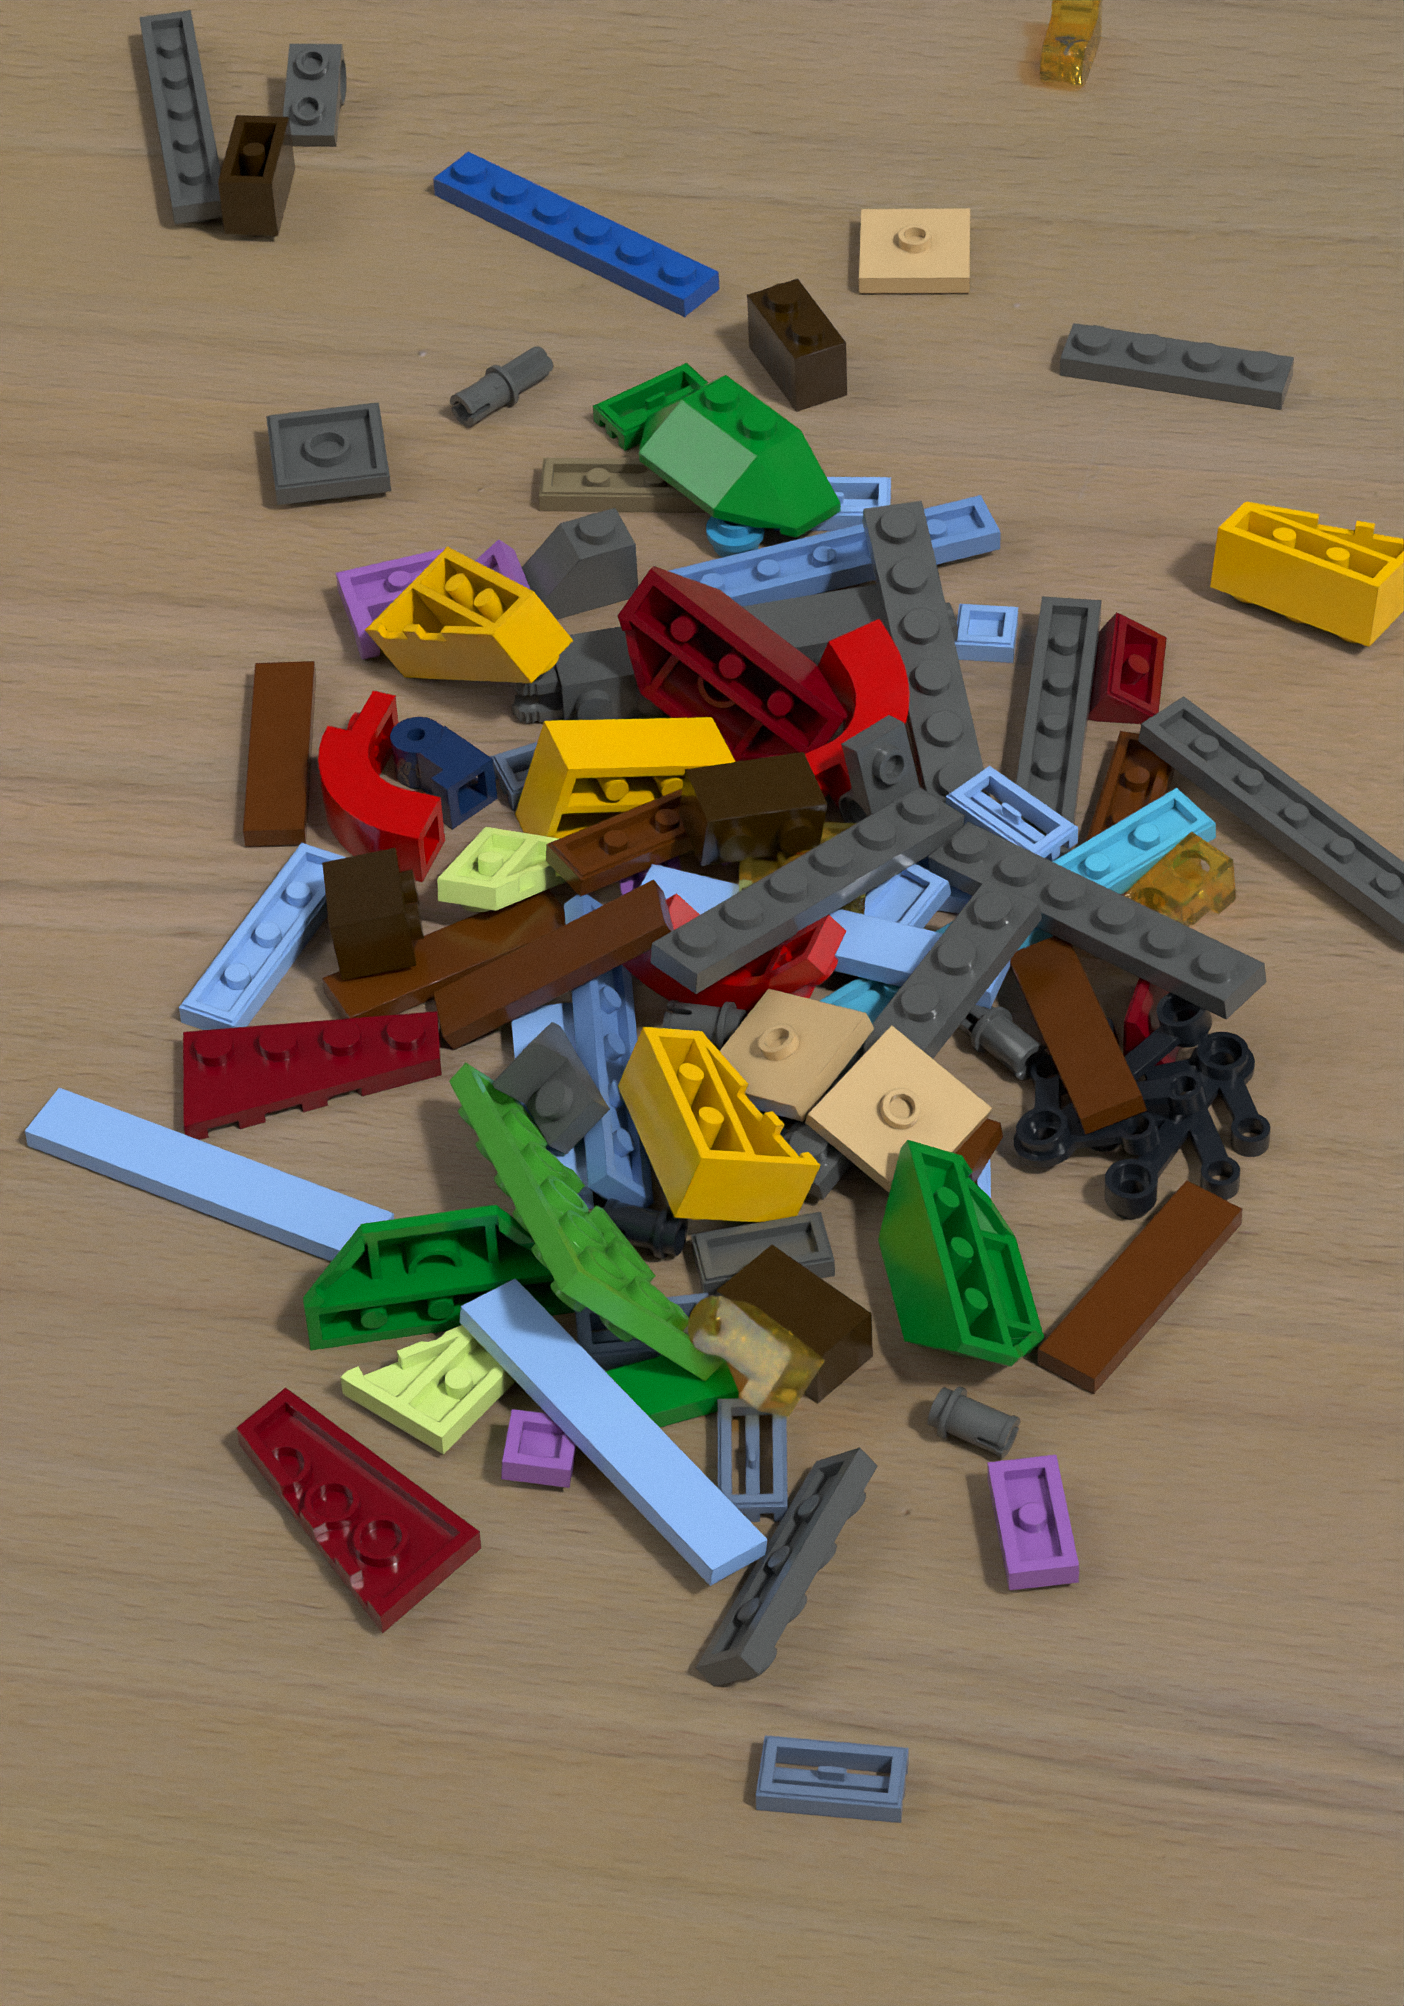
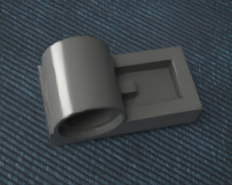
(314, 93)
(878, 769)

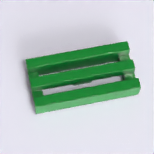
(628, 411)

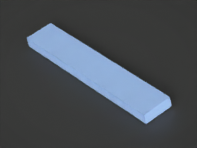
(869, 948)
(199, 1175)
(613, 1432)

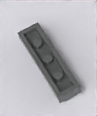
(1177, 366)
(792, 1557)

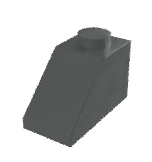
(584, 565)

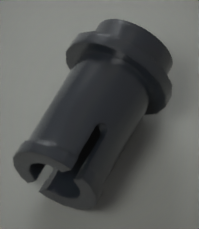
(649, 1227)

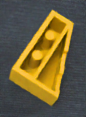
(1311, 570)
(468, 626)
(610, 766)
(706, 1136)

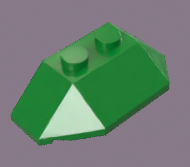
(738, 460)
(954, 1262)
(418, 1273)

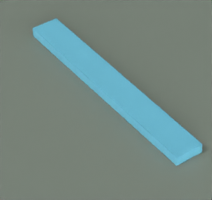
(1111, 859)

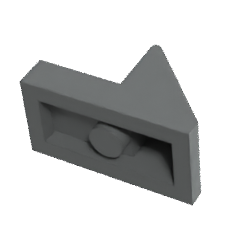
(554, 1089)

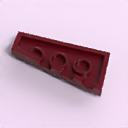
(277, 1066)
(359, 1511)

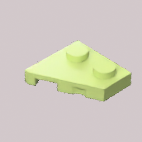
(498, 871)
(432, 1388)

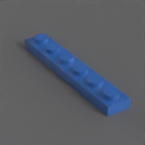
(577, 234)

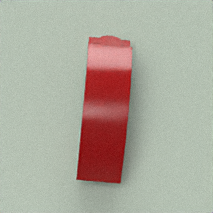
(870, 684)
(366, 809)
(789, 968)

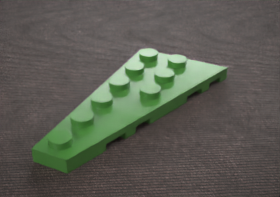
(581, 1248)

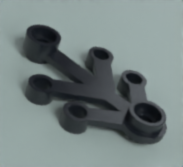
(1225, 1069)
(1052, 1135)

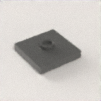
(328, 453)

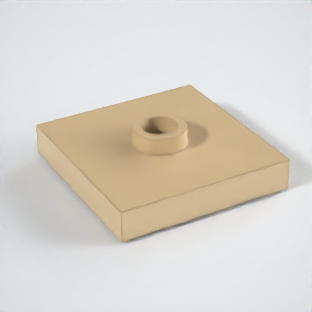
(914, 251)
(794, 1050)
(894, 1098)

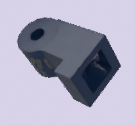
(443, 766)

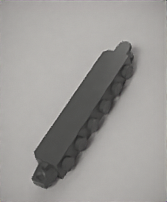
(599, 682)

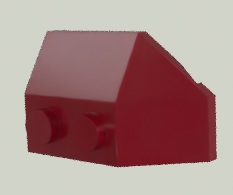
(714, 659)

